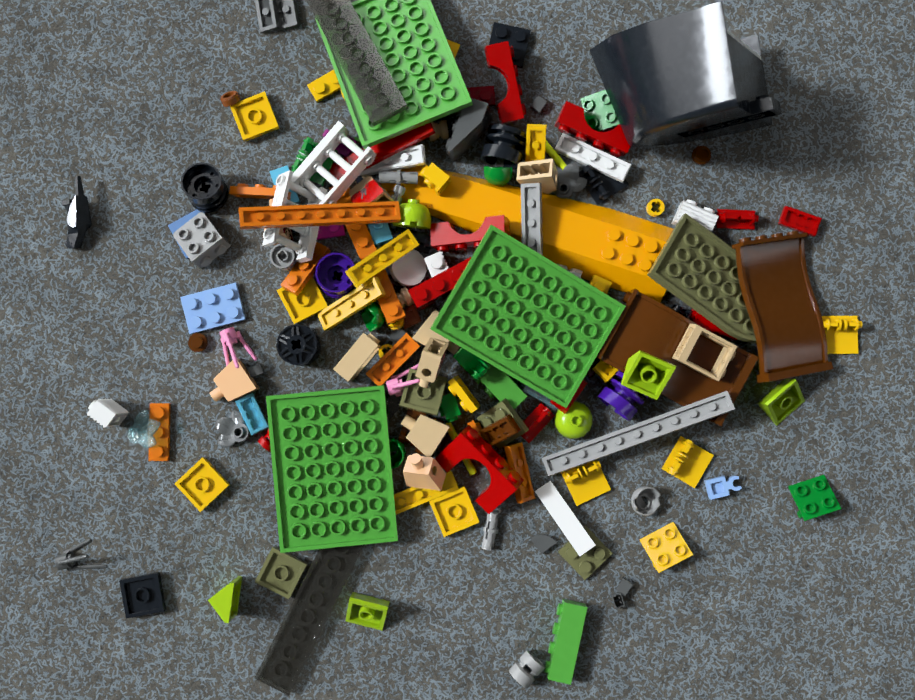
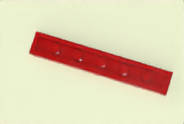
(388, 148)

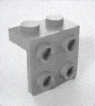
(201, 240)

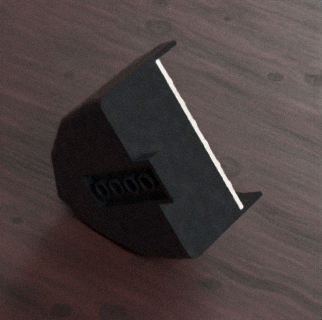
(684, 79)

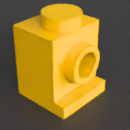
(435, 178)

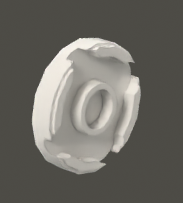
(409, 269)

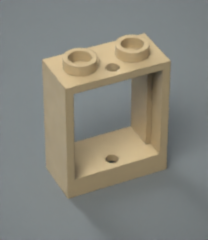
(687, 344)
(357, 357)

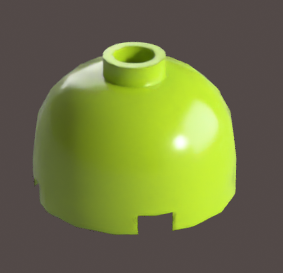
(414, 215)
(574, 422)

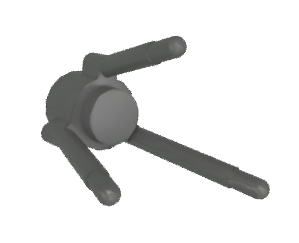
(68, 560)

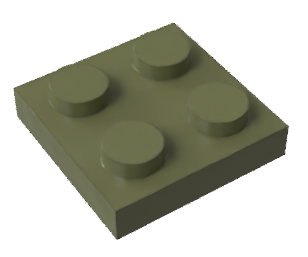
(423, 399)
(499, 411)
(589, 561)
(281, 572)

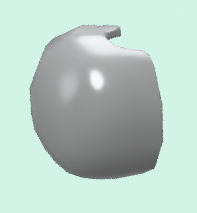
(653, 500)

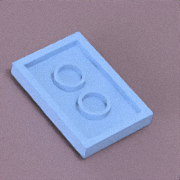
(213, 308)

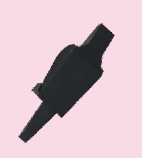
(78, 216)

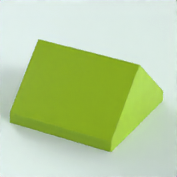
(647, 374)
(782, 400)
(227, 600)
(367, 611)

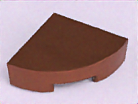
(412, 317)

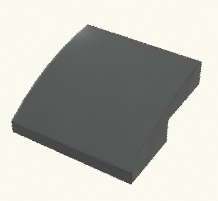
(269, 13)

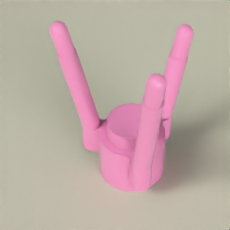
(229, 338)
(396, 386)

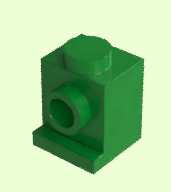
(449, 408)

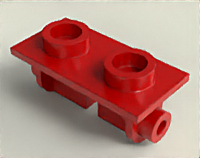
(736, 219)
(537, 421)

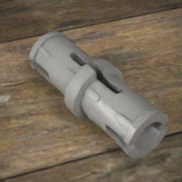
(398, 177)
(490, 530)

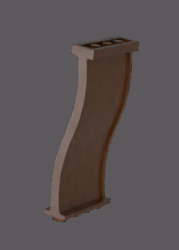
(781, 306)
(658, 331)

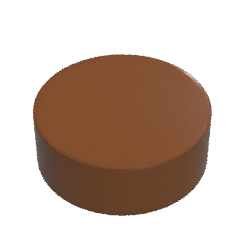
(230, 98)

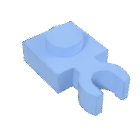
(719, 486)

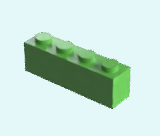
(501, 386)
(566, 641)

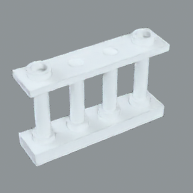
(324, 150)
(308, 235)

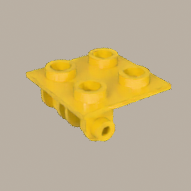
(842, 334)
(687, 461)
(586, 482)
(666, 547)

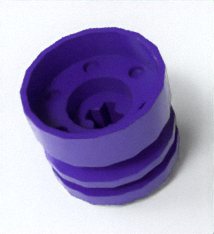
(327, 269)
(621, 398)

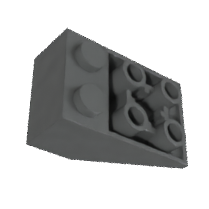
(468, 128)

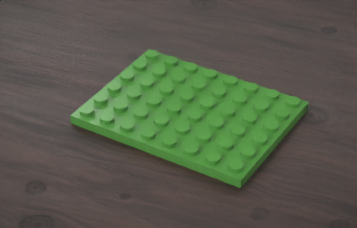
(416, 58)
(527, 316)
(332, 468)

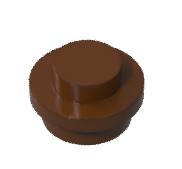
(701, 155)
(197, 342)

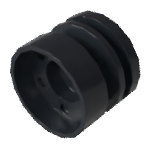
(504, 144)
(199, 179)
(310, 345)

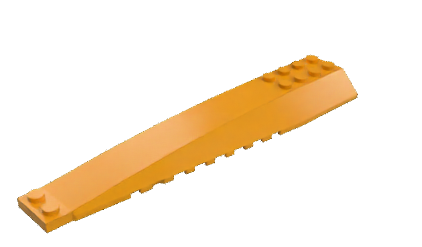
(574, 232)

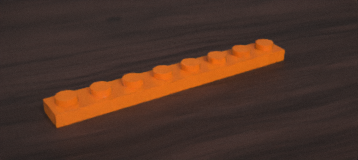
(319, 215)
(365, 246)

